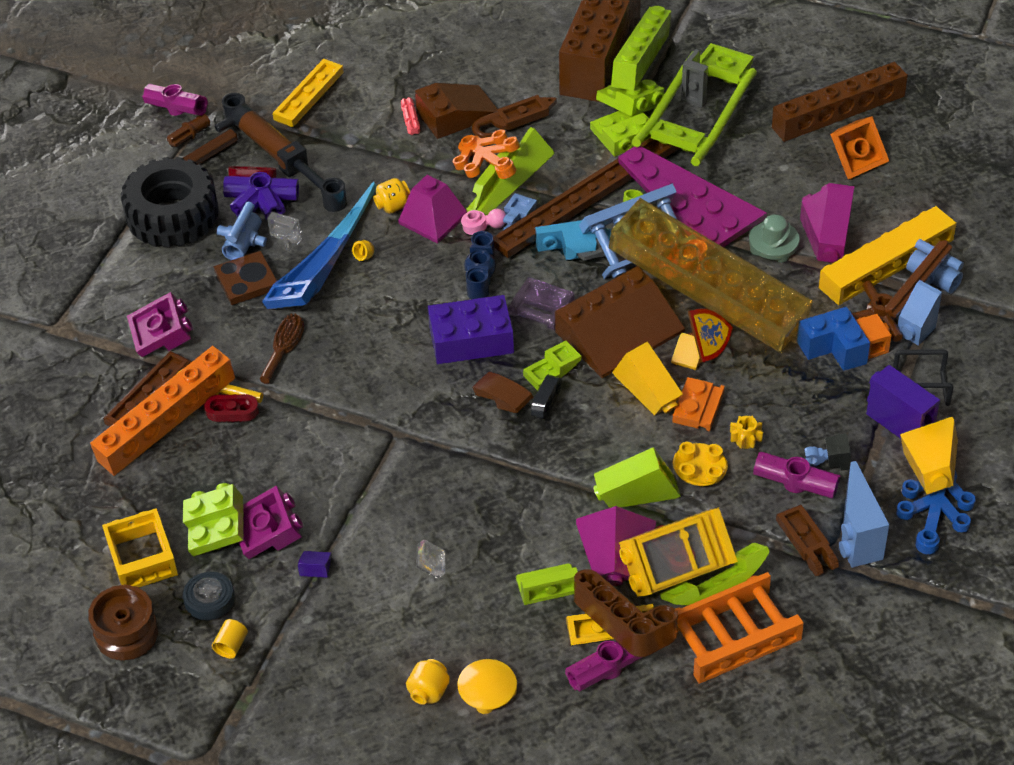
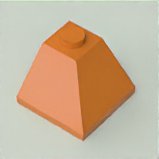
(859, 147)

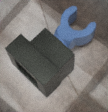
(836, 452)

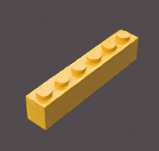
(884, 255)

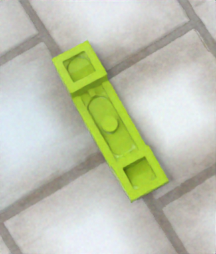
(748, 562)

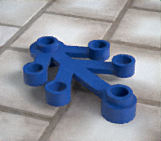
(936, 502)

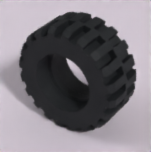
(173, 222)

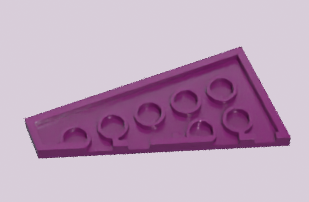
(697, 201)

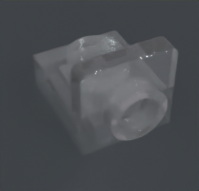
(285, 228)

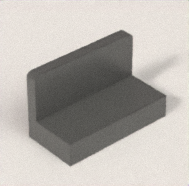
(694, 80)

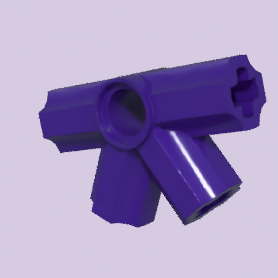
(261, 191)

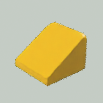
(686, 352)

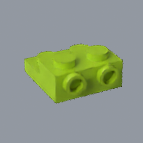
(632, 103)
(618, 130)
(213, 519)

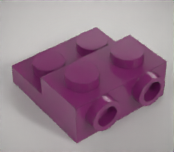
(160, 325)
(269, 522)

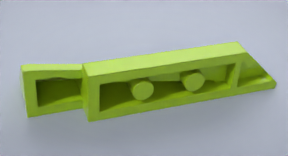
(527, 159)

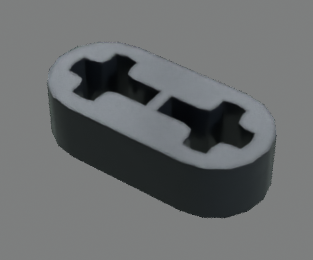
(546, 396)

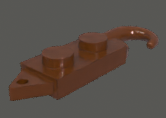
(515, 114)

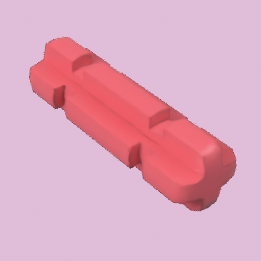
(410, 116)

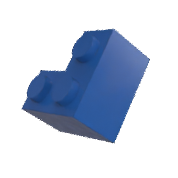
(835, 334)

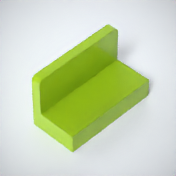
(546, 583)

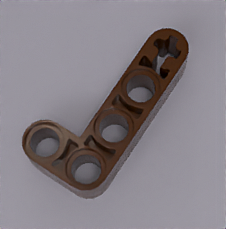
(632, 629)

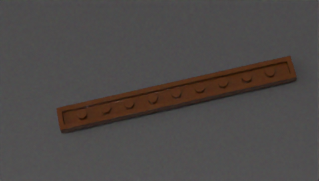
(571, 202)

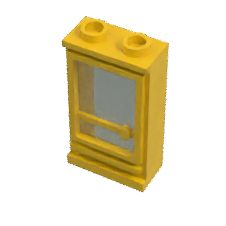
(677, 552)

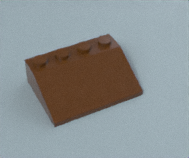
(617, 320)

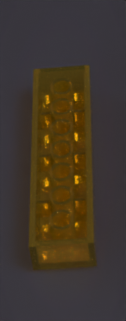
(710, 274)

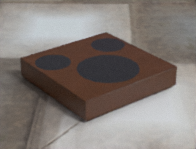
(245, 277)

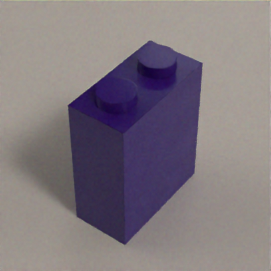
(900, 402)

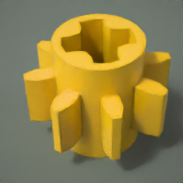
(746, 432)

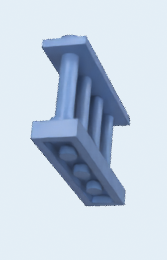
(597, 223)

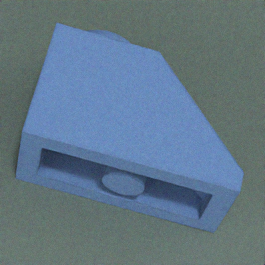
(920, 313)

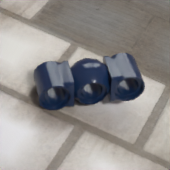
(480, 265)

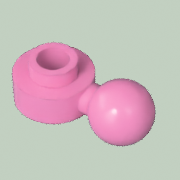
(477, 221)

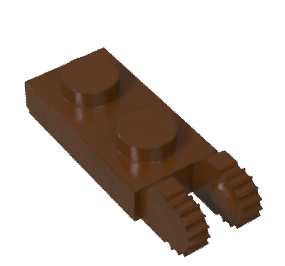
(807, 538)

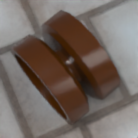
(123, 622)

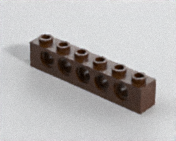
(839, 101)

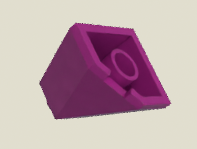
(827, 220)
(601, 539)

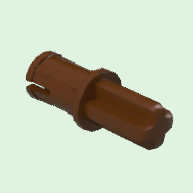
(188, 130)

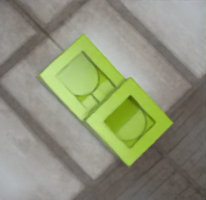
(557, 362)

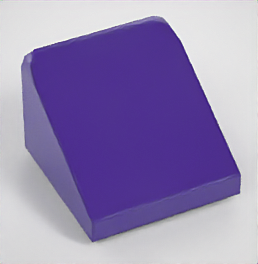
(314, 564)

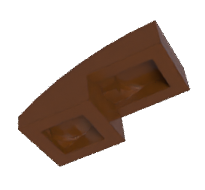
(505, 392)

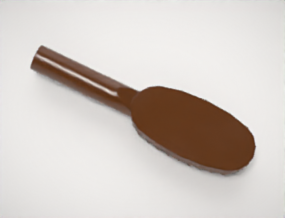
(284, 341)

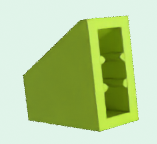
(636, 481)

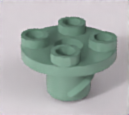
(774, 239)

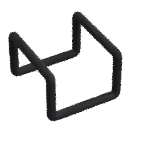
(947, 387)

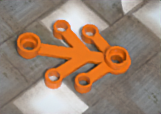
(472, 145)

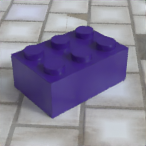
(470, 329)

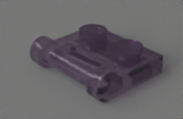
(541, 296)

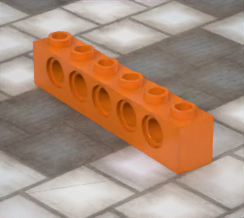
(162, 410)

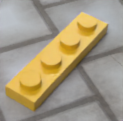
(308, 93)

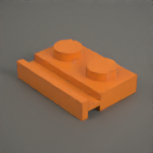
(698, 404)

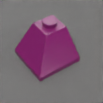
(431, 209)

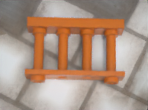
(749, 648)

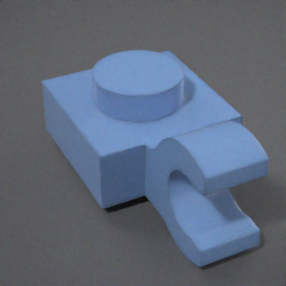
(518, 208)

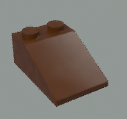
(451, 107)

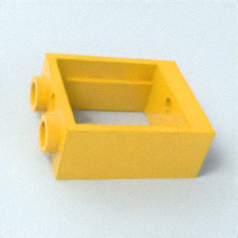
(147, 569)

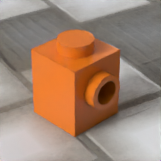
(877, 333)

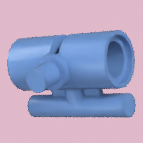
(242, 233)
(947, 274)

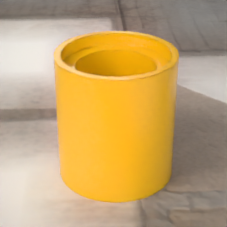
(229, 638)

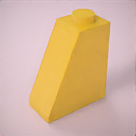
(648, 379)
(932, 454)

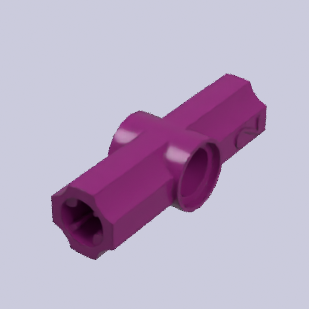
(175, 99)
(796, 474)
(603, 664)

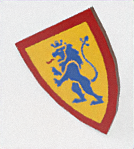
(710, 333)

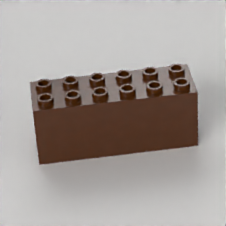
(593, 44)

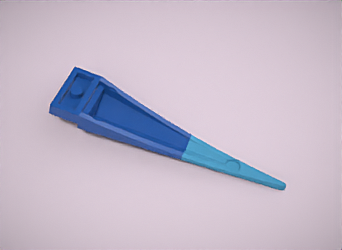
(309, 275)

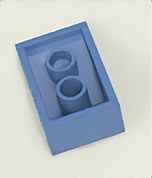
(863, 523)

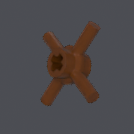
(876, 306)

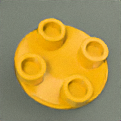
(700, 463)
(487, 685)

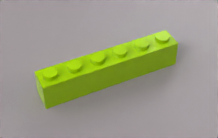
(641, 48)

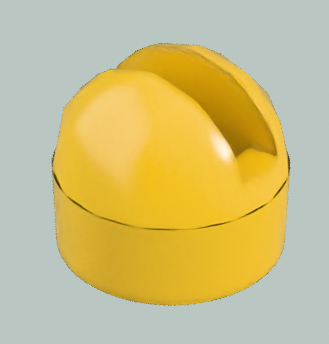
(363, 250)

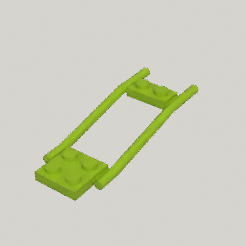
(722, 64)

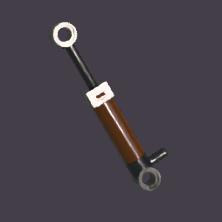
(289, 155)

